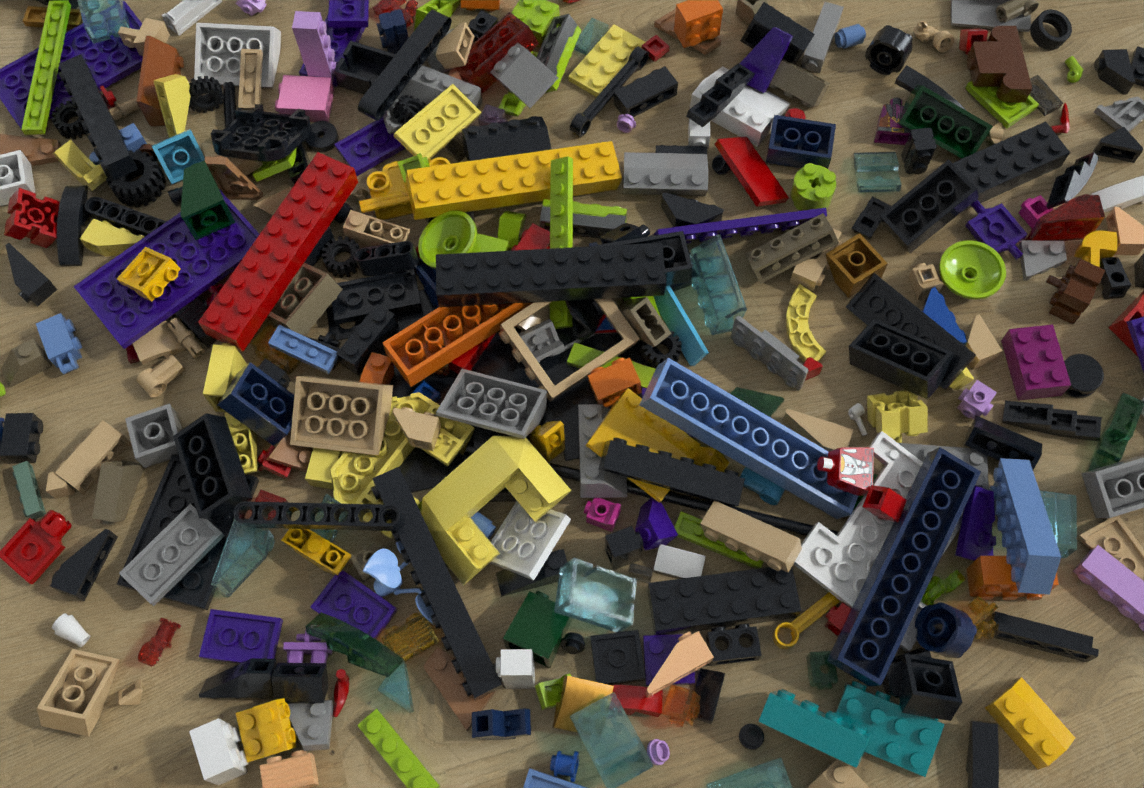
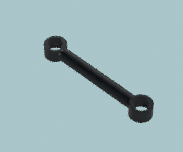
(582, 121)

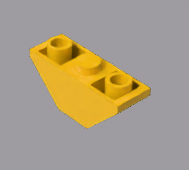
(317, 550)

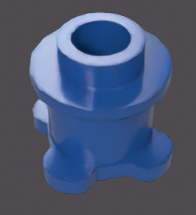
(565, 765)

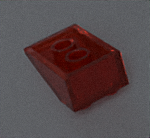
(1069, 221)

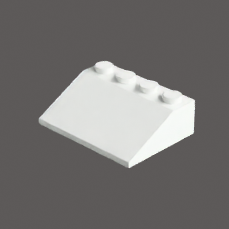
(220, 48)
(748, 113)

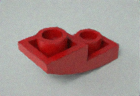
(634, 700)

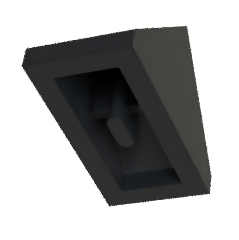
(1119, 146)

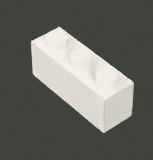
(516, 668)

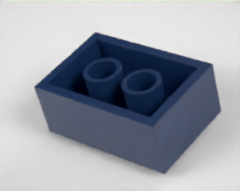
(800, 142)
(259, 403)

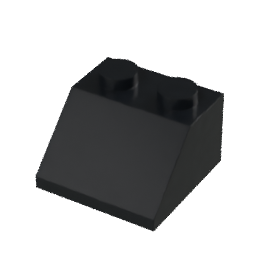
(928, 687)

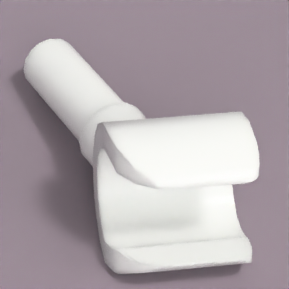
(855, 413)

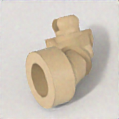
(941, 40)

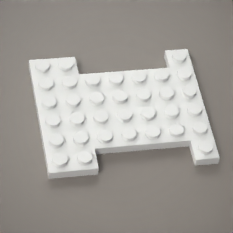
(845, 560)

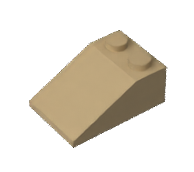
(78, 693)

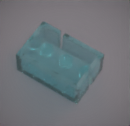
(103, 18)
(595, 595)

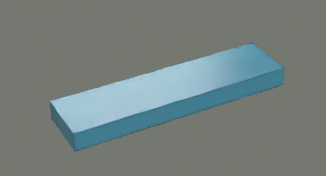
(680, 324)

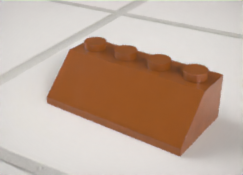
(157, 62)

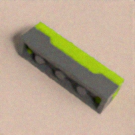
(558, 46)
(588, 219)

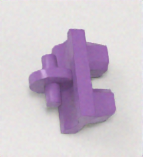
(296, 650)

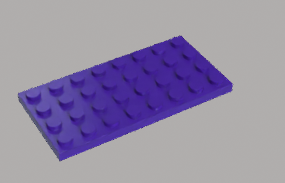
(107, 61)
(201, 264)

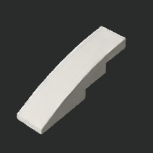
(1122, 194)

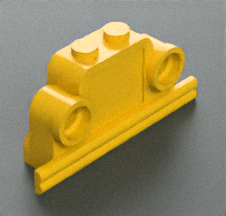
(389, 191)

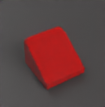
(813, 366)

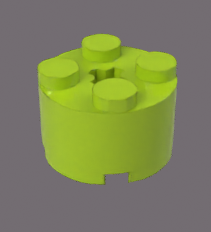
(813, 187)

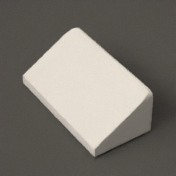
(678, 562)

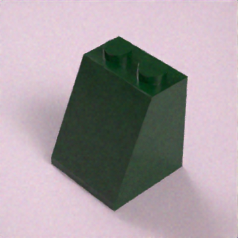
(202, 202)
(537, 628)

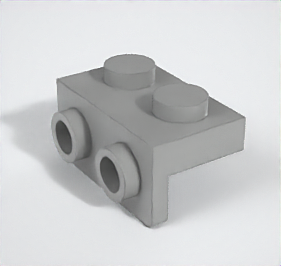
(542, 340)

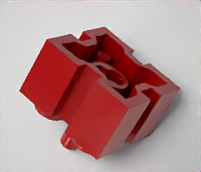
(32, 218)

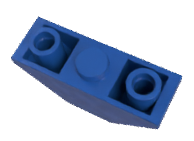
(937, 310)

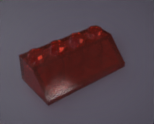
(493, 48)

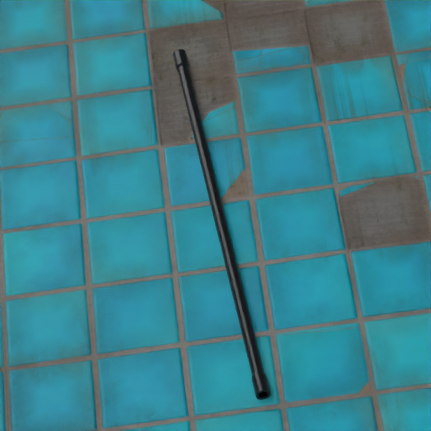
(689, 501)

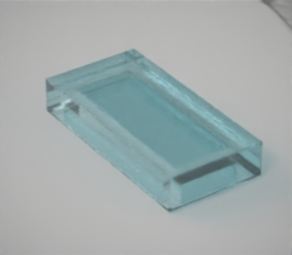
(591, 36)

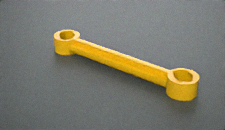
(805, 620)

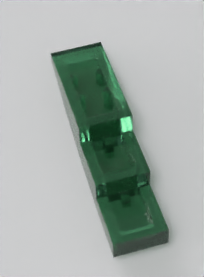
(1117, 432)
(357, 645)

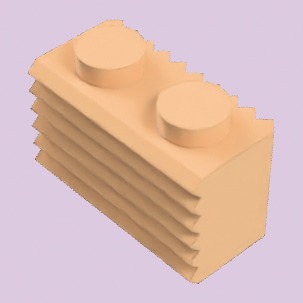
(291, 772)

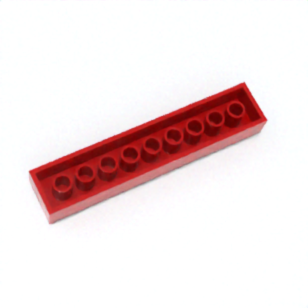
(279, 252)

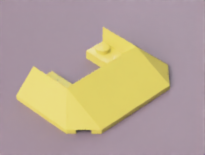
(491, 468)
(354, 471)

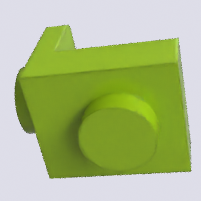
(412, 163)
(550, 692)

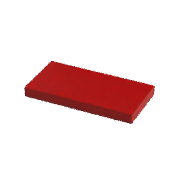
(751, 171)

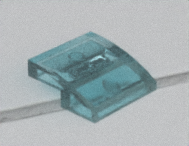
(877, 172)

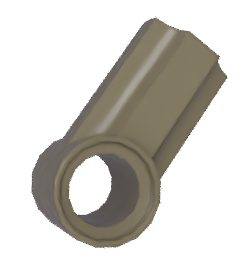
(1015, 8)

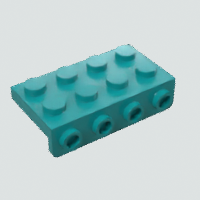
(895, 736)

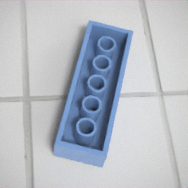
(1025, 527)

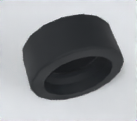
(1042, 37)

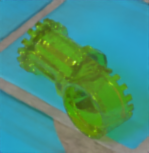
(938, 587)

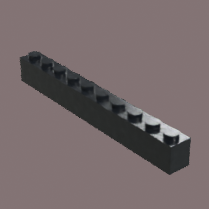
(438, 587)

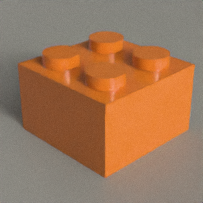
(697, 21)
(612, 381)

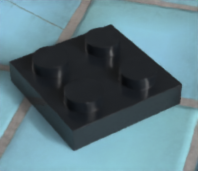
(617, 657)

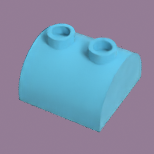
(177, 154)

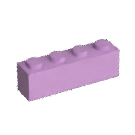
(314, 44)
(1113, 583)

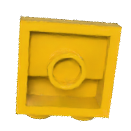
(149, 274)
(266, 729)

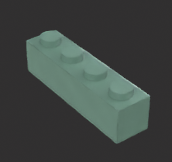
(29, 490)

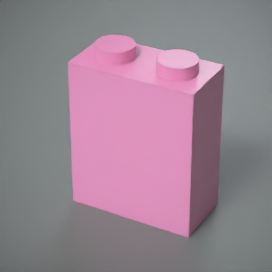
(306, 93)

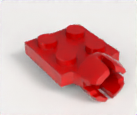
(36, 545)

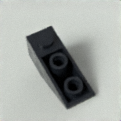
(244, 680)

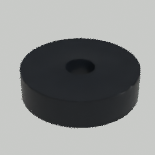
(323, 144)

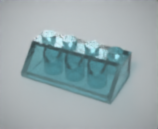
(716, 286)

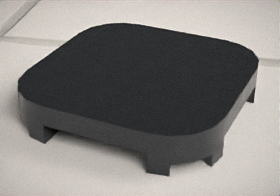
(261, 134)

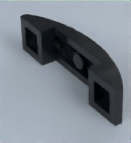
(69, 225)

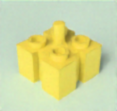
(897, 414)

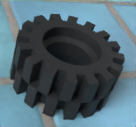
(212, 91)
(407, 108)
(61, 118)
(335, 248)
(655, 359)

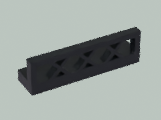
(1044, 637)

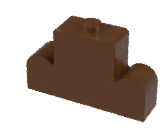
(1001, 64)

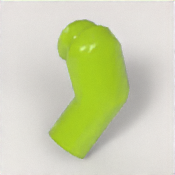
(1075, 70)

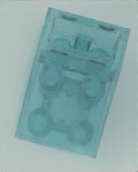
(611, 741)

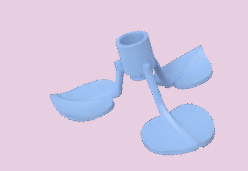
(384, 569)

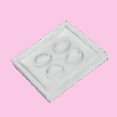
(527, 543)

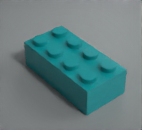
(815, 728)

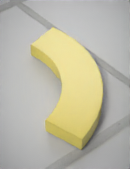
(798, 327)

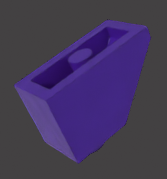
(654, 525)

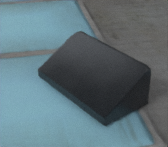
(708, 688)

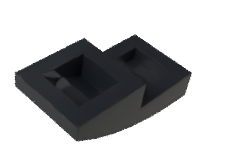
(870, 219)

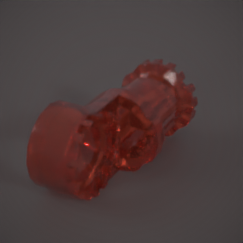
(153, 649)

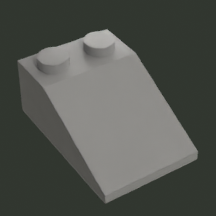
(523, 75)

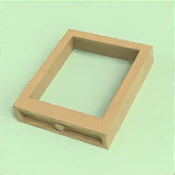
(536, 372)

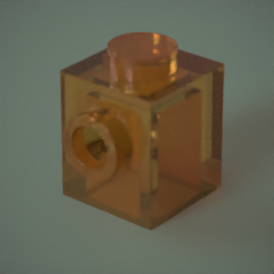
(681, 706)

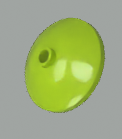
(447, 234)
(978, 262)

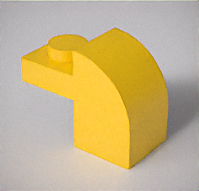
(1097, 246)

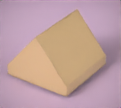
(57, 487)

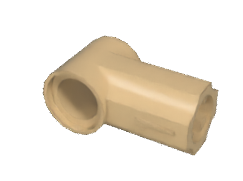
(155, 380)

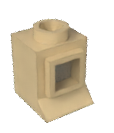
(923, 279)

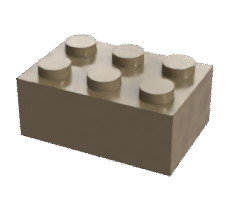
(305, 299)

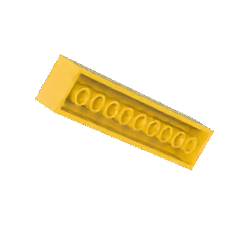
(508, 180)

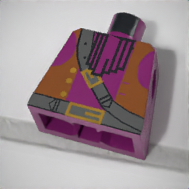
(888, 128)

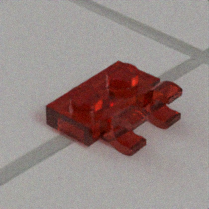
(391, 5)

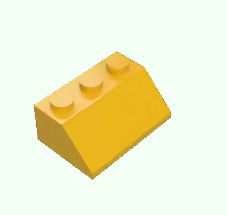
(1030, 724)

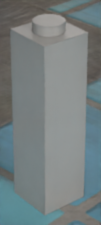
(824, 34)

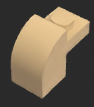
(136, 38)

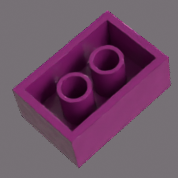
(1035, 362)

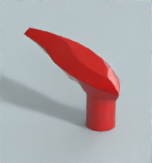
(1064, 121)
(340, 691)

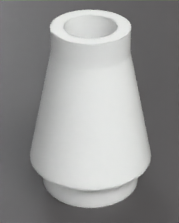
(69, 629)

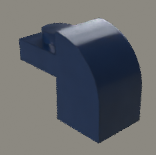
(501, 724)

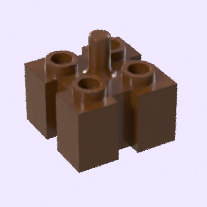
(1074, 290)

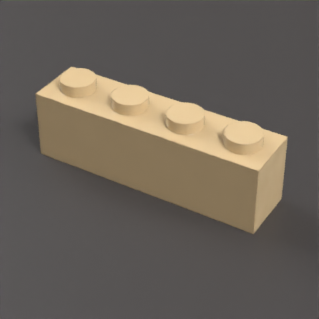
(751, 536)

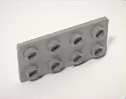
(983, 15)
(771, 352)

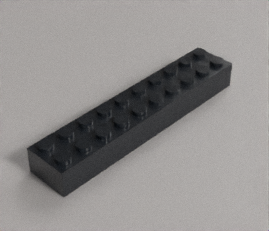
(550, 275)

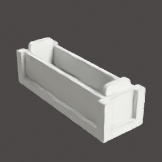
(188, 13)

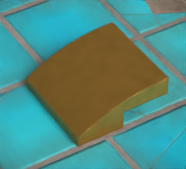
(576, 696)

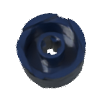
(944, 630)

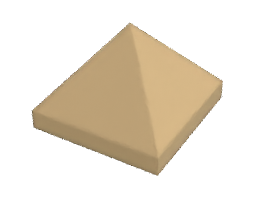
(131, 694)

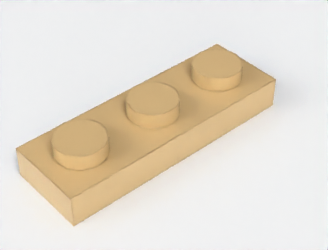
(250, 78)

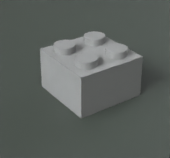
(153, 435)

